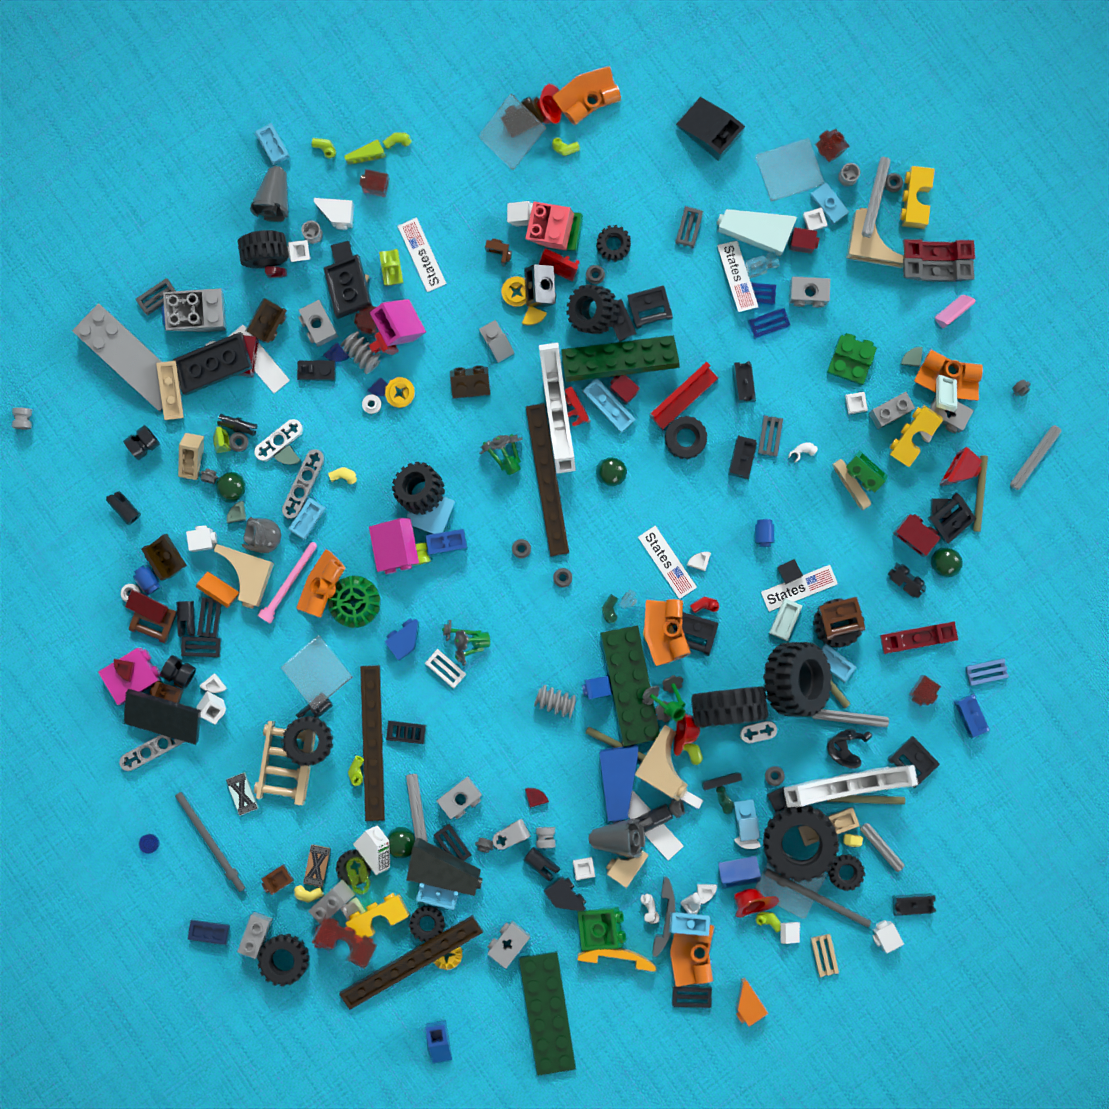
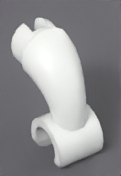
(804, 447)
(652, 916)

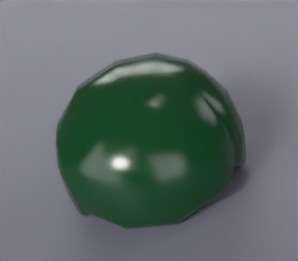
(611, 471)
(230, 487)
(946, 562)
(401, 842)

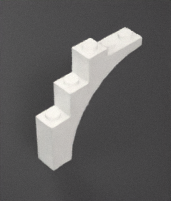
(556, 408)
(850, 784)

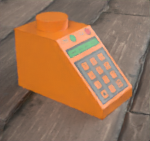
(749, 1005)

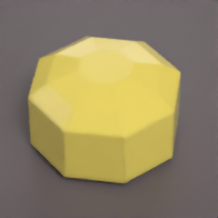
(852, 840)

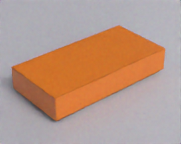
(217, 589)

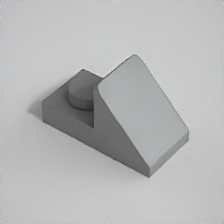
(496, 341)

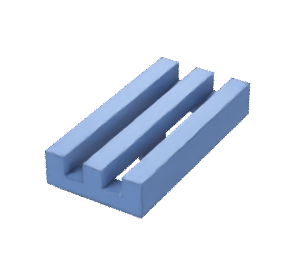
(1003, 668)

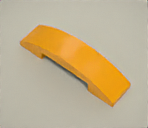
(641, 961)

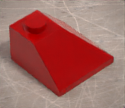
(962, 468)

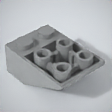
(195, 310)

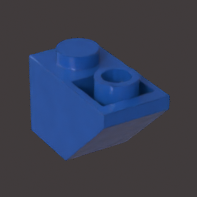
(403, 641)
(596, 687)
(438, 1041)

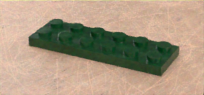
(620, 358)
(628, 683)
(547, 1013)

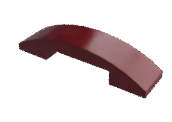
(939, 250)
(919, 637)

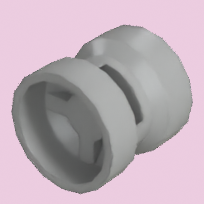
(849, 170)
(310, 228)
(21, 418)
(545, 832)

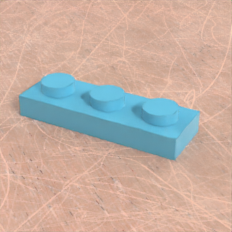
(609, 405)

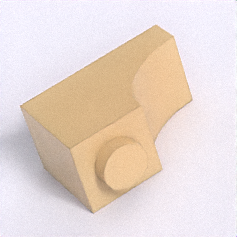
(190, 454)
(625, 869)

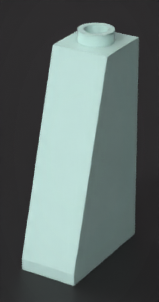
(757, 229)

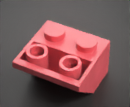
(550, 225)

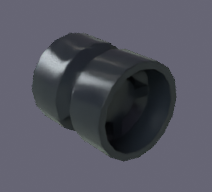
(141, 442)
(178, 672)

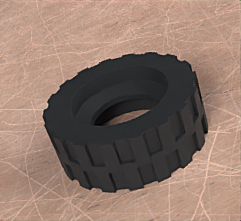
(700, 437)

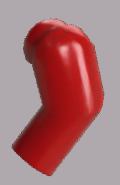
(706, 603)

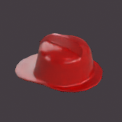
(548, 106)
(686, 733)
(752, 901)

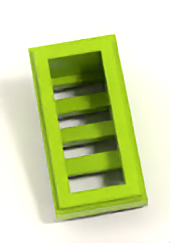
(366, 153)
(221, 440)

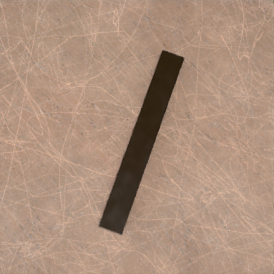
(547, 479)
(372, 743)
(411, 962)

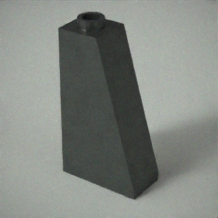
(442, 870)

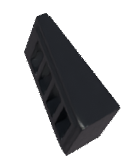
(422, 732)

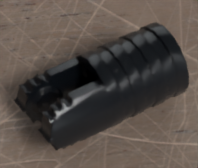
(123, 507)
(185, 612)
(320, 710)
(658, 815)
(537, 861)

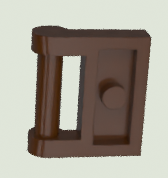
(841, 611)
(166, 622)

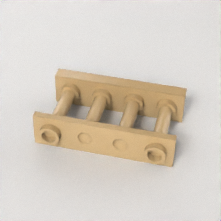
(301, 774)

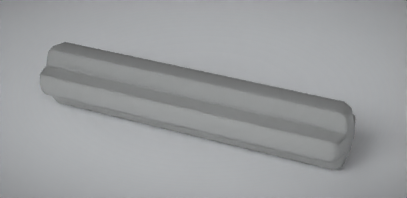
(882, 847)

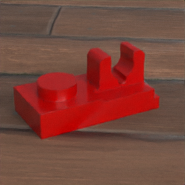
(562, 266)
(381, 345)
(572, 399)

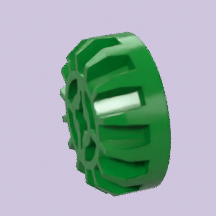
(371, 599)

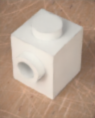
(519, 213)
(201, 539)
(211, 707)
(887, 936)

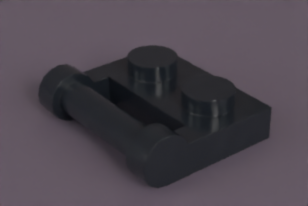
(649, 300)
(956, 522)
(700, 628)
(917, 756)

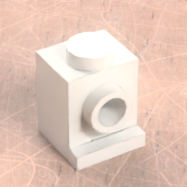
(298, 251)

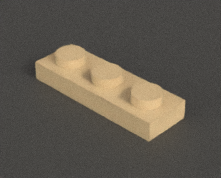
(169, 390)
(842, 821)

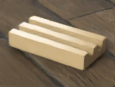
(835, 968)

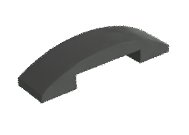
(938, 270)
(661, 940)

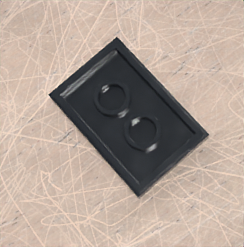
(347, 286)

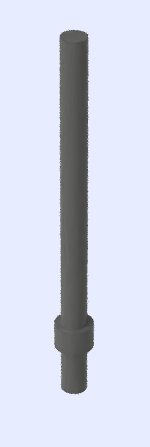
(231, 873)
(818, 898)

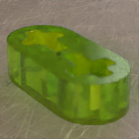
(353, 876)

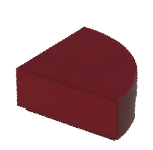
(275, 272)
(124, 669)
(536, 797)

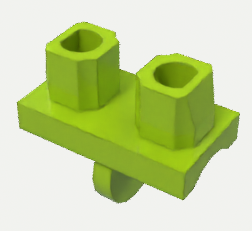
(391, 267)

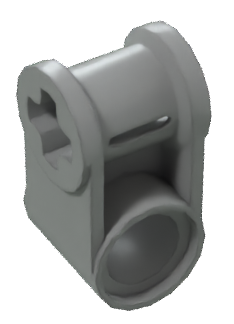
(514, 833)

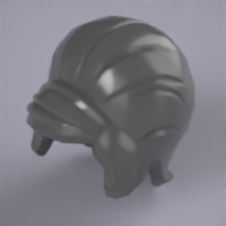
(261, 535)

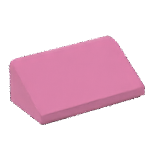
(954, 310)

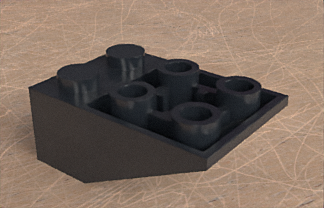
(711, 127)

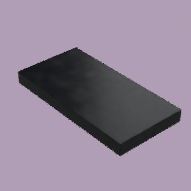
(213, 363)
(162, 716)

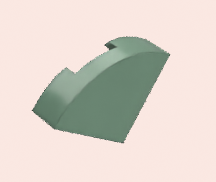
(912, 357)
(287, 456)
(237, 513)

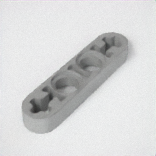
(300, 483)
(155, 752)

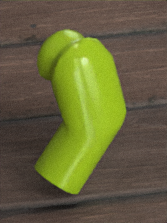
(326, 146)
(563, 148)

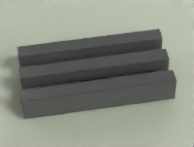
(685, 242)
(147, 311)
(777, 439)

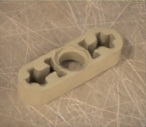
(851, 484)

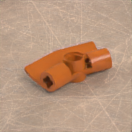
(594, 84)
(967, 375)
(320, 584)
(658, 619)
(686, 966)

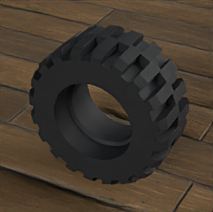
(797, 679)
(729, 706)
(810, 867)

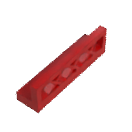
(683, 396)

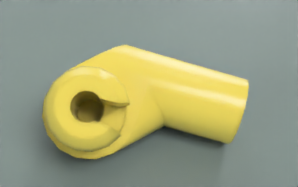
(344, 473)
(307, 896)

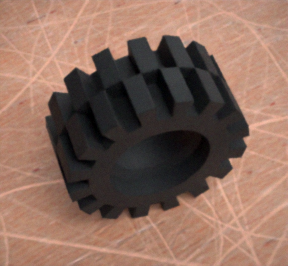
(613, 254)
(342, 864)
(857, 877)
(421, 912)

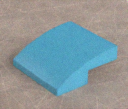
(435, 520)

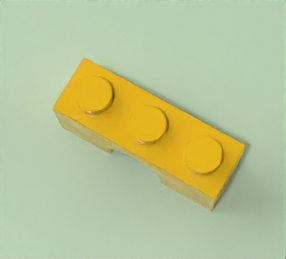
(914, 213)
(904, 448)
(392, 908)

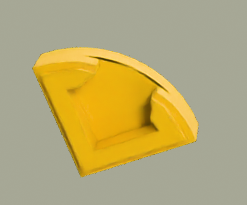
(533, 316)

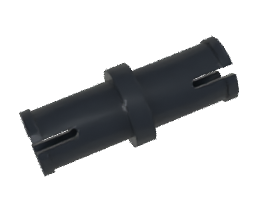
(237, 424)

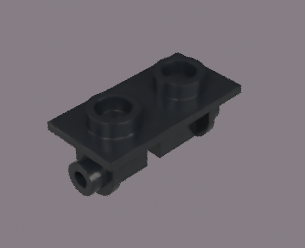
(903, 574)

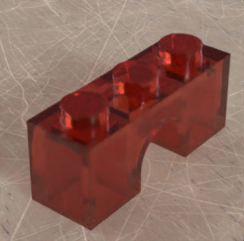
(359, 947)

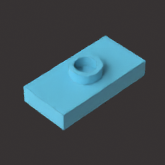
(272, 144)
(830, 203)
(307, 518)
(839, 665)

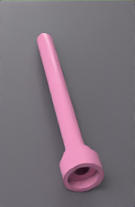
(268, 612)

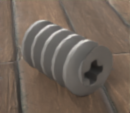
(360, 352)
(555, 701)

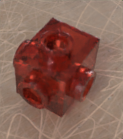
(831, 144)

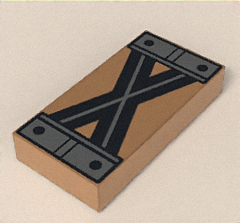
(317, 865)

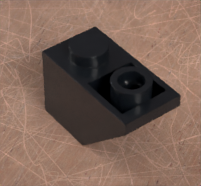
(563, 895)

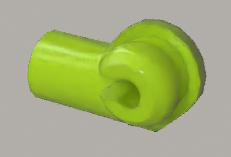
(397, 137)
(694, 753)
(355, 772)
(769, 918)

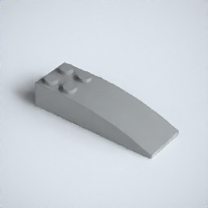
(122, 352)

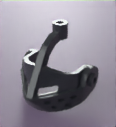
(844, 756)

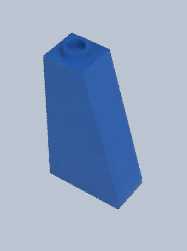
(618, 775)

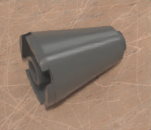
(272, 196)
(619, 838)

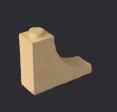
(872, 248)
(252, 574)
(658, 767)

